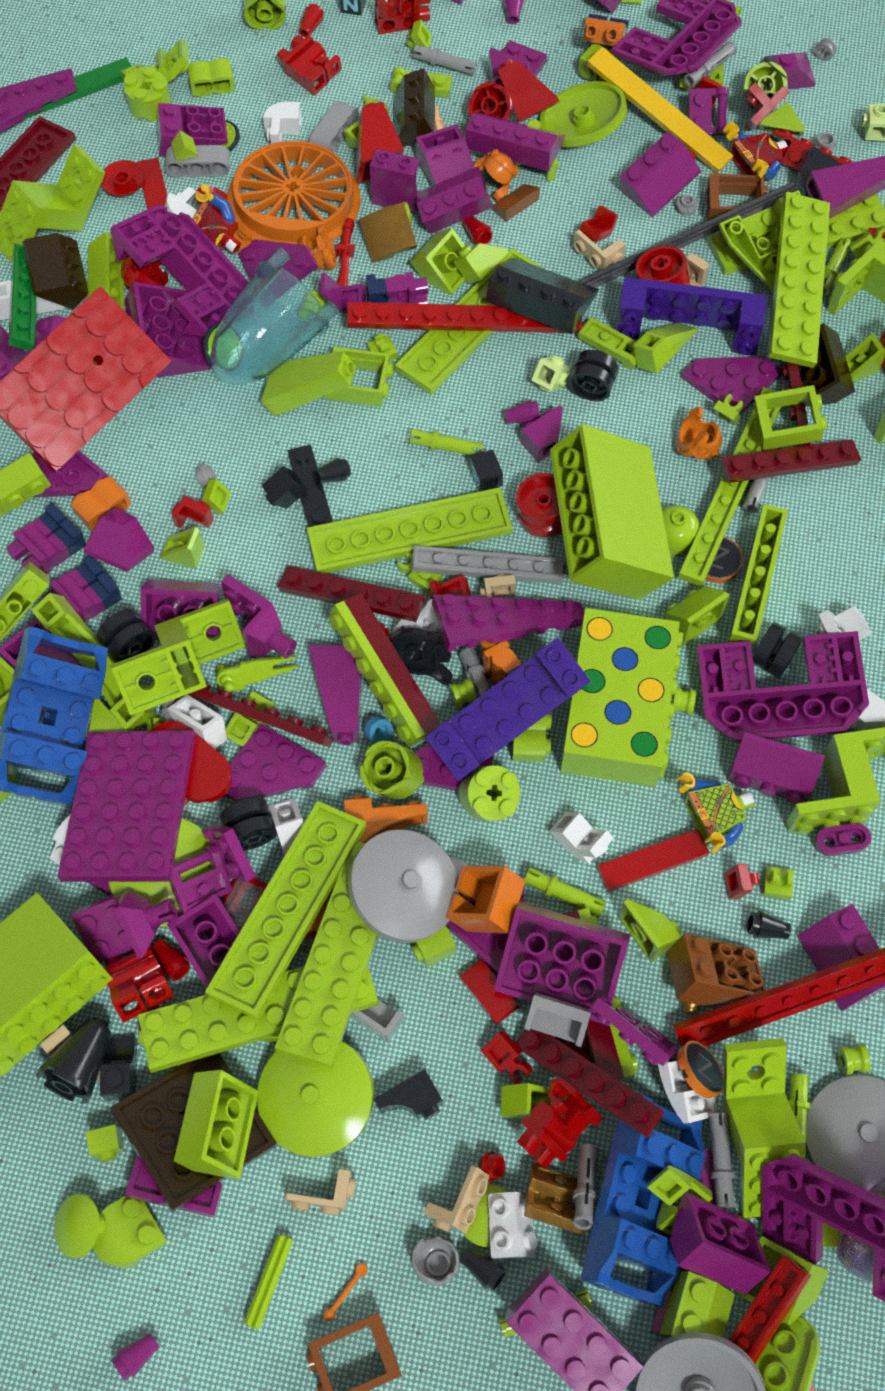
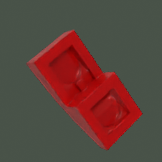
(481, 984)

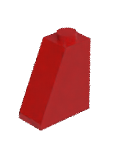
(526, 91)

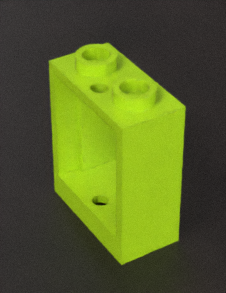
(367, 361)
(791, 436)

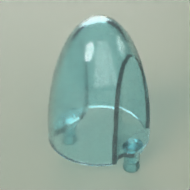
(267, 324)

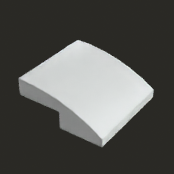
(684, 1100)

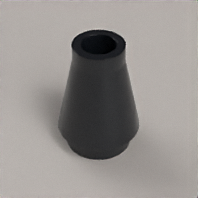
(334, 471)
(766, 926)
(484, 1268)

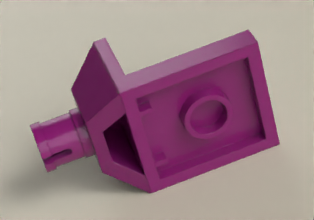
(528, 57)
(263, 627)
(121, 924)

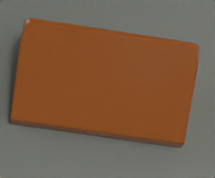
(516, 201)

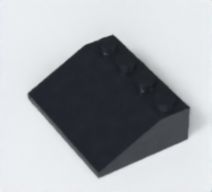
(539, 294)

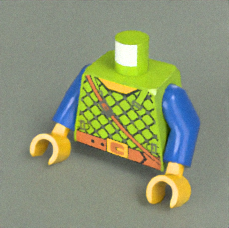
(715, 810)

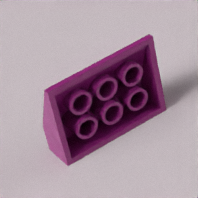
(156, 315)
(560, 958)

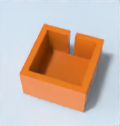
(495, 895)

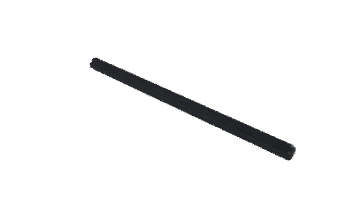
(690, 235)

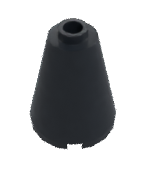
(77, 1062)

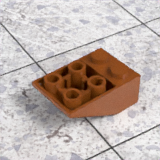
(713, 971)

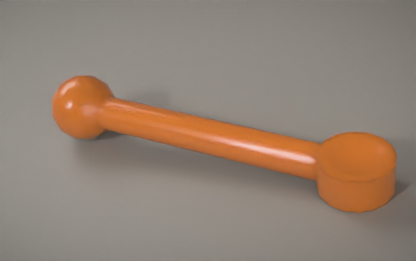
(361, 1271)

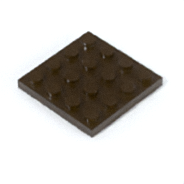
(153, 1127)

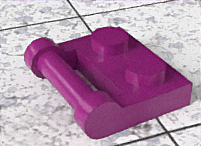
(701, 109)
(231, 851)
(202, 886)

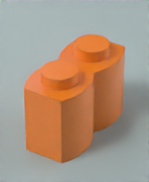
(98, 501)

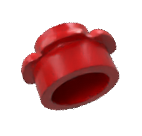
(493, 1165)

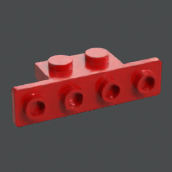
(797, 149)

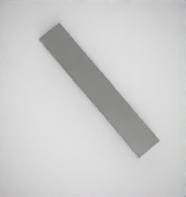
(487, 564)

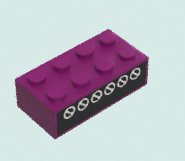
(572, 1337)

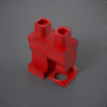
(399, 14)
(308, 63)
(135, 974)
(557, 1125)

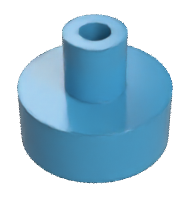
(378, 729)

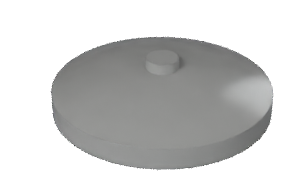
(402, 885)
(849, 1129)
(699, 1364)

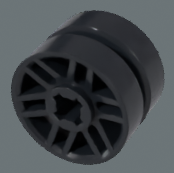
(593, 375)
(125, 635)
(777, 649)
(250, 822)

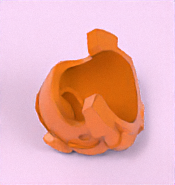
(500, 169)
(322, 249)
(698, 437)

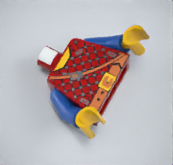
(755, 153)
(217, 220)

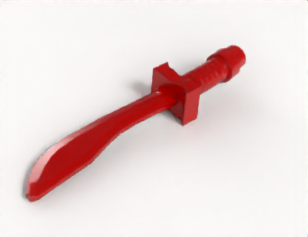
(345, 250)

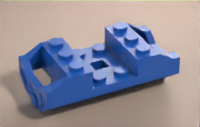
(67, 694)
(629, 1211)

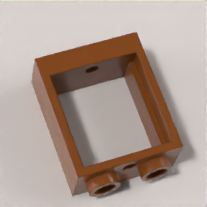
(731, 185)
(383, 1344)

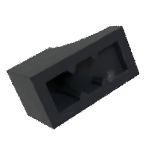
(119, 1069)
(412, 1095)

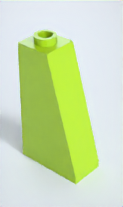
(307, 380)

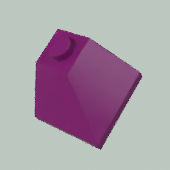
(796, 67)
(119, 540)

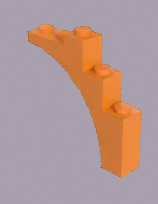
(378, 820)

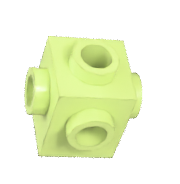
(874, 122)
(544, 375)

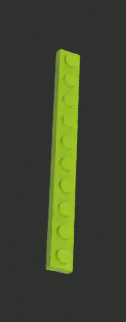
(722, 508)

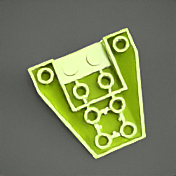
(756, 240)

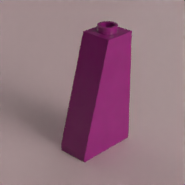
(847, 183)
(339, 689)

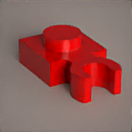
(504, 1054)

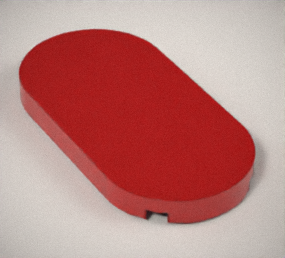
(209, 770)

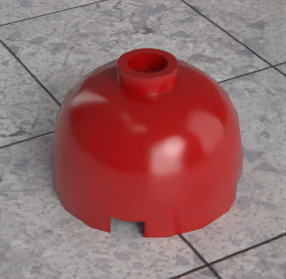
(491, 100)
(148, 274)

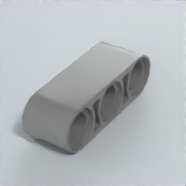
(331, 128)
(211, 162)

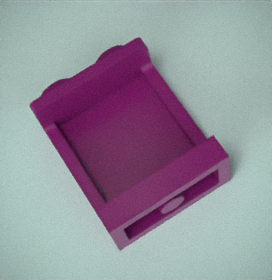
(393, 179)

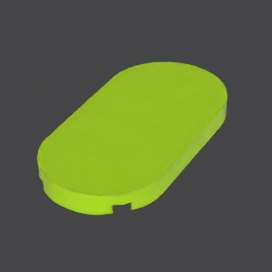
(790, 1357)

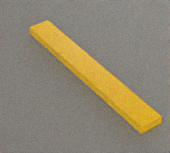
(660, 110)

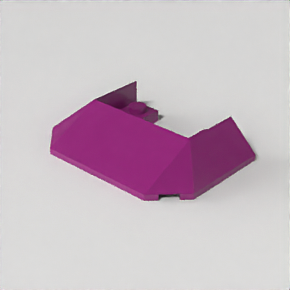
(707, 29)
(191, 258)
(822, 707)
(803, 1196)

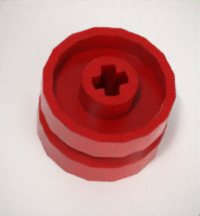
(663, 265)
(539, 506)

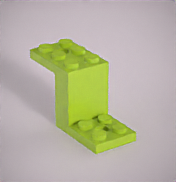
(50, 205)
(863, 273)
(178, 659)
(850, 782)
(758, 1113)

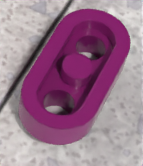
(841, 839)

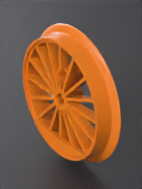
(295, 191)

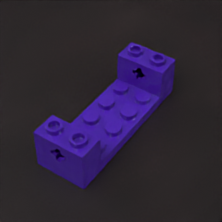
(695, 306)
(508, 709)

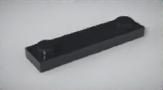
(314, 499)

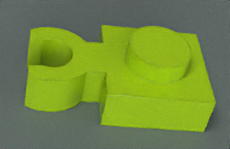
(863, 242)
(419, 579)

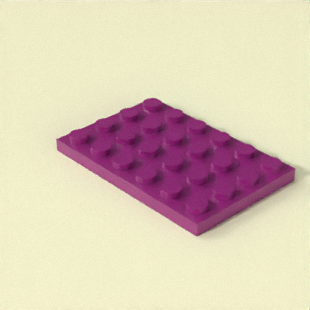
(128, 807)

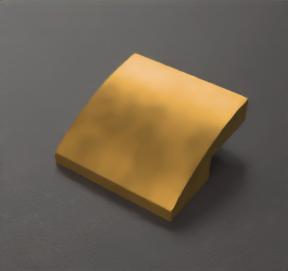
(387, 232)
(551, 1197)

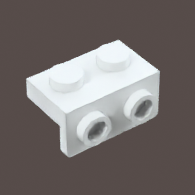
(509, 1229)

